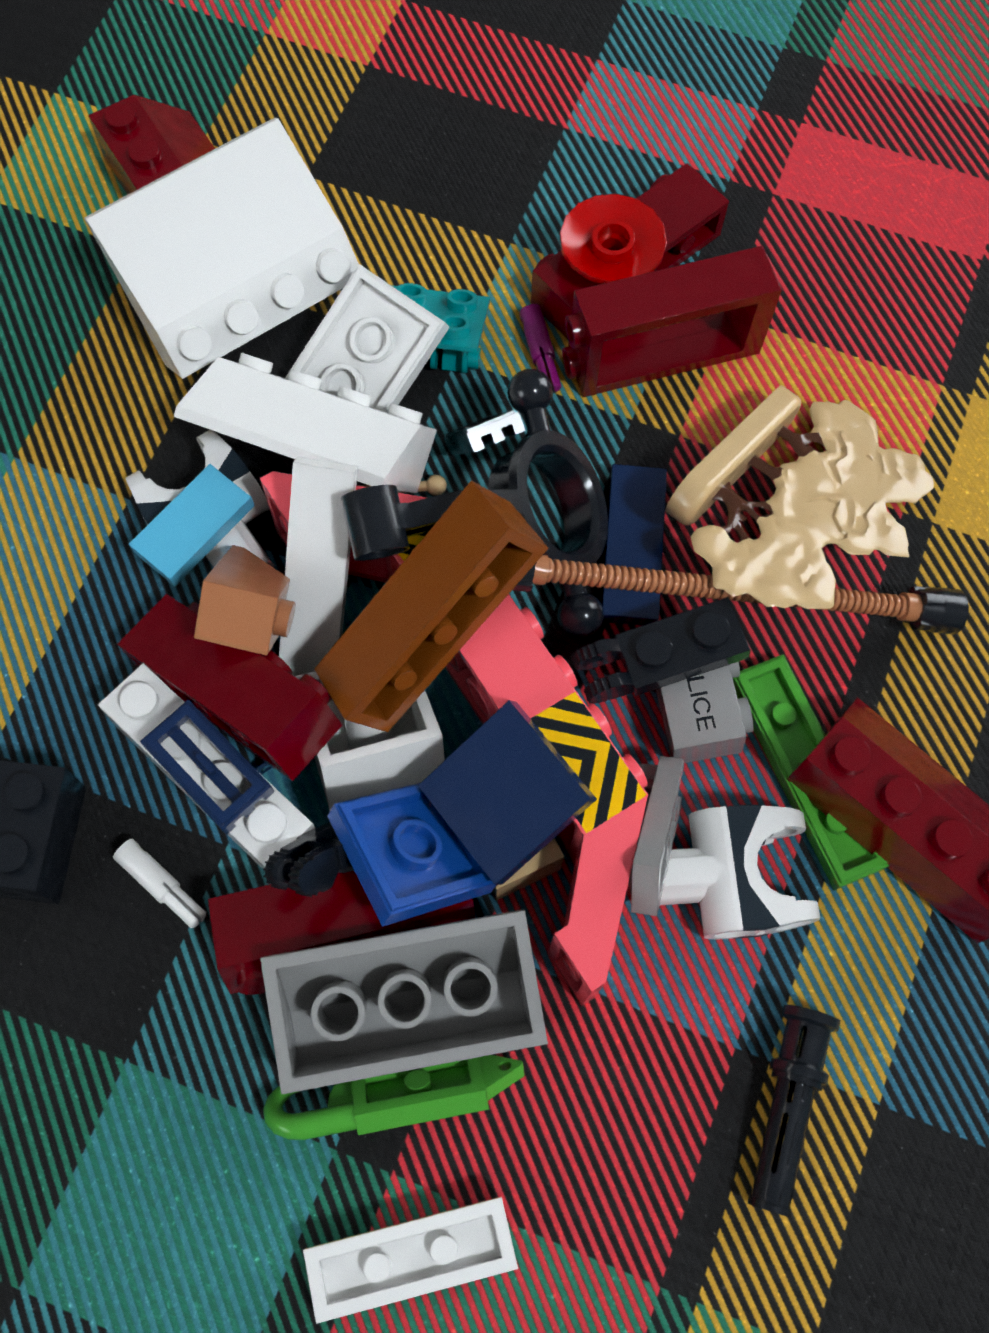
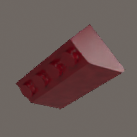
(147, 139)
(905, 811)

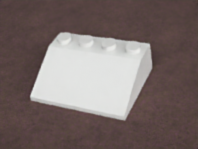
(225, 247)

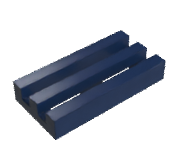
(241, 803)

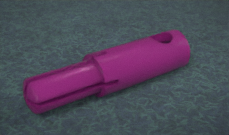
(539, 341)

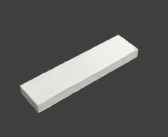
(316, 560)

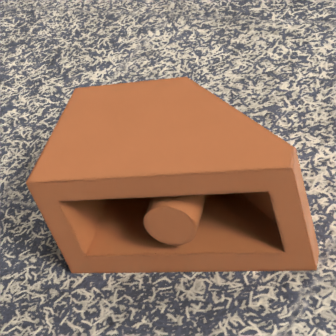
(244, 603)

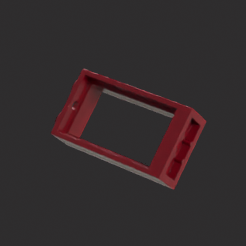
(734, 283)

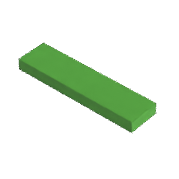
(787, 735)

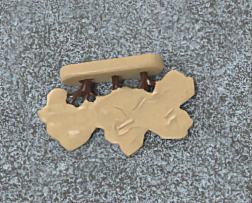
(816, 501)

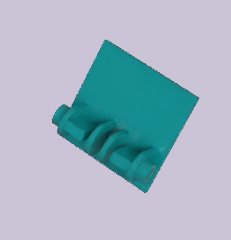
(464, 315)

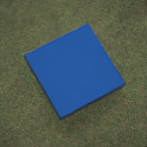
(406, 854)

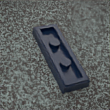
(634, 539)

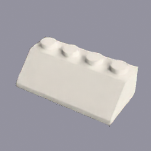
(305, 422)

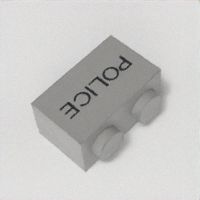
(705, 716)

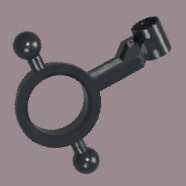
(381, 524)

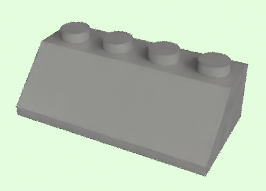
(403, 1001)

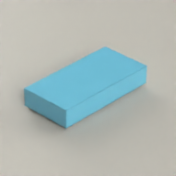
(192, 525)

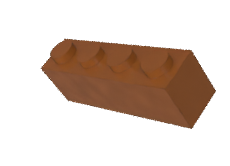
(429, 608)

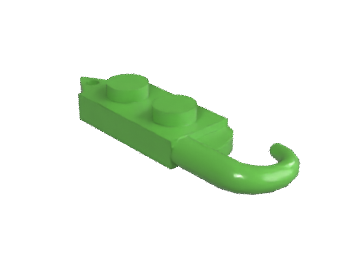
(398, 1099)

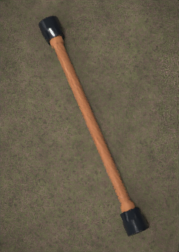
(924, 607)

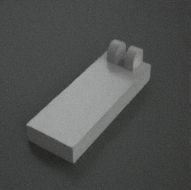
(657, 834)

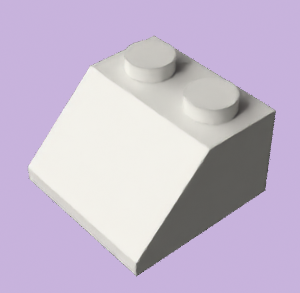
(373, 761)

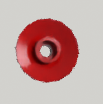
(615, 224)

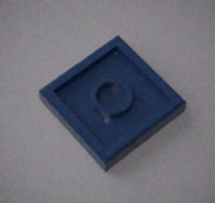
(506, 792)

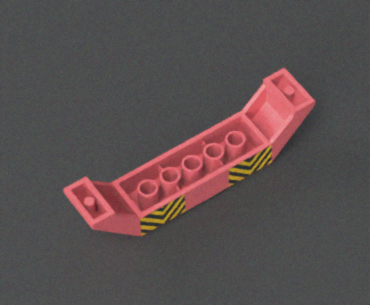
(512, 663)

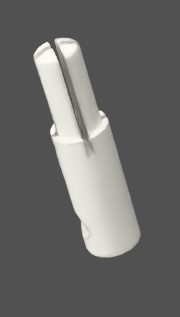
(158, 882)

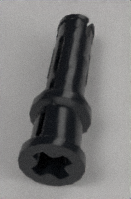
(798, 1076)

